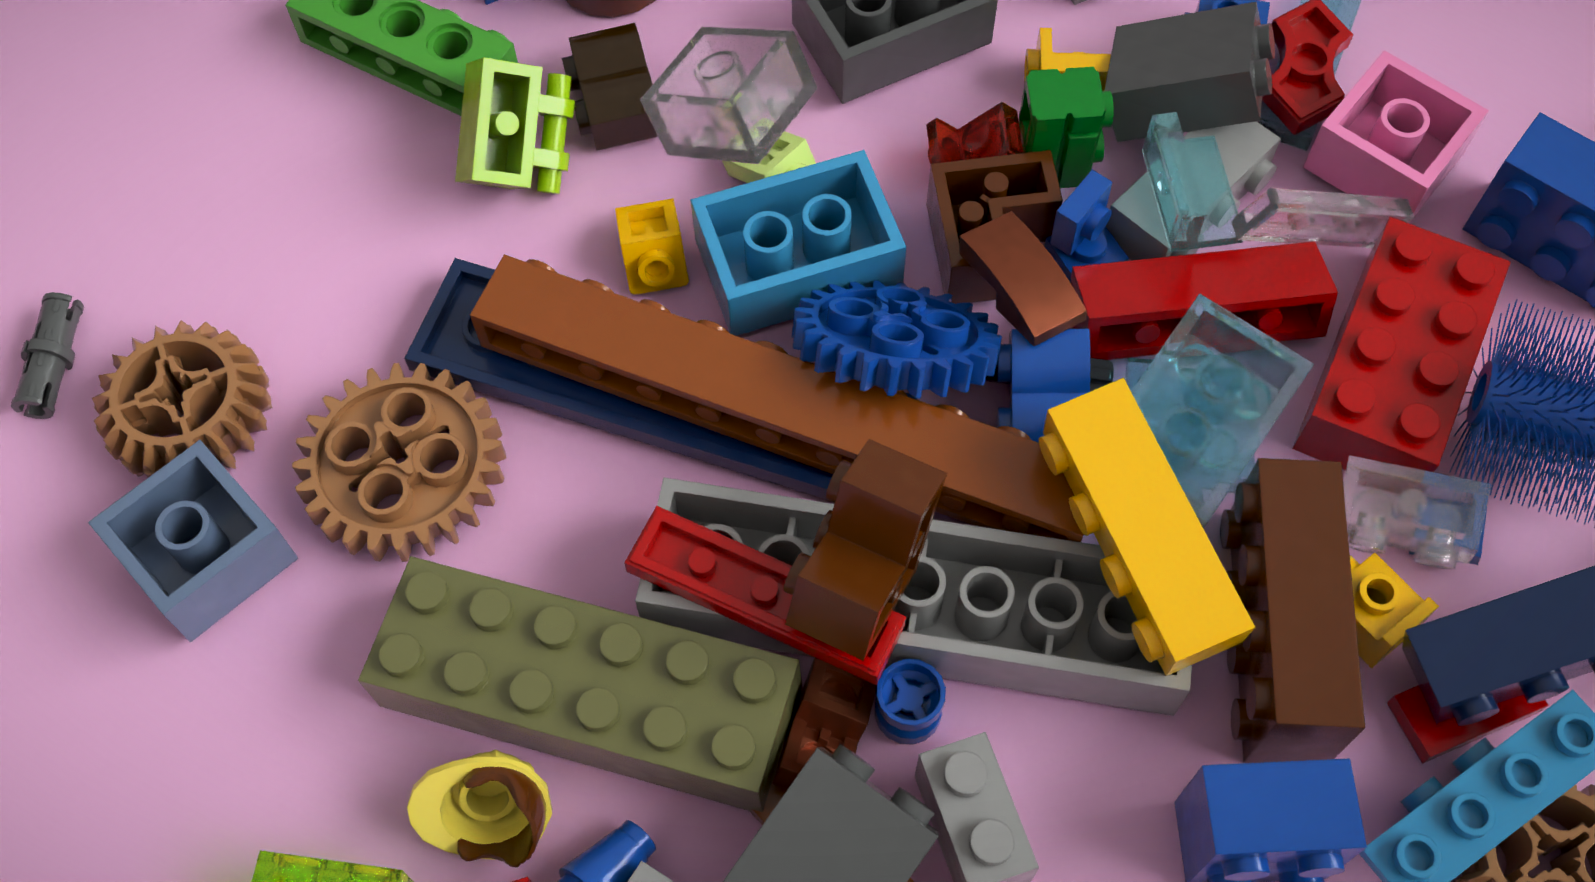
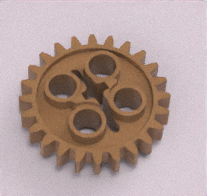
(429, 500)

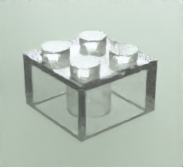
(730, 94)

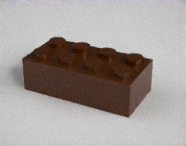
(1296, 583)

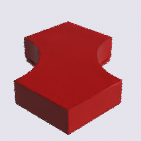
(1305, 82)

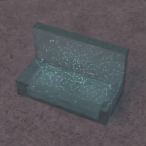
(1189, 186)

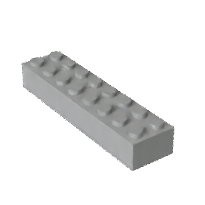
(977, 608)

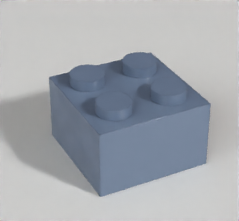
(194, 540)

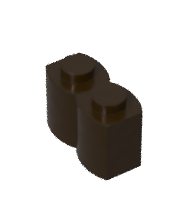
(612, 79)

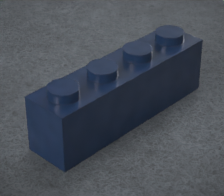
(1506, 649)

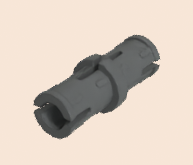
(47, 356)

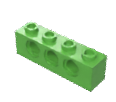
(400, 43)

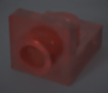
(987, 135)

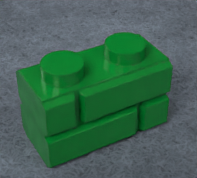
(1066, 117)

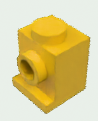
(1384, 608)

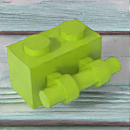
(501, 126)

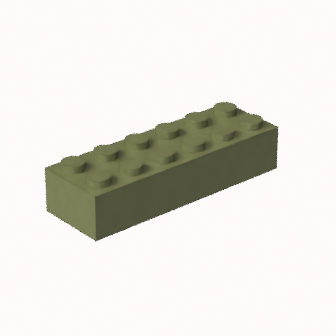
(584, 683)

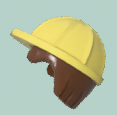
(482, 808)

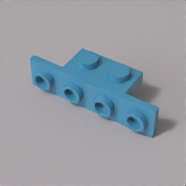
(1489, 799)

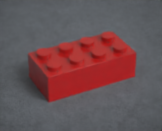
(1403, 351)

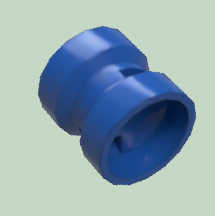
(915, 689)

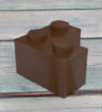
(980, 190)
(864, 548)

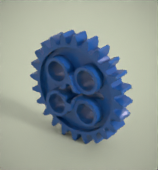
(896, 338)

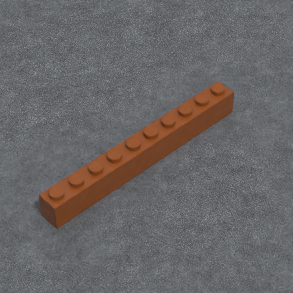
(764, 394)

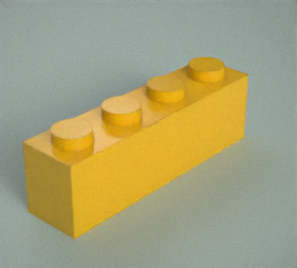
(1144, 527)

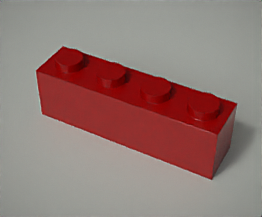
(1142, 301)

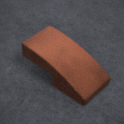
(1026, 278)
(829, 713)

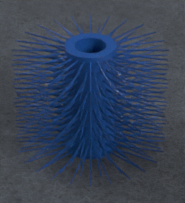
(1534, 412)

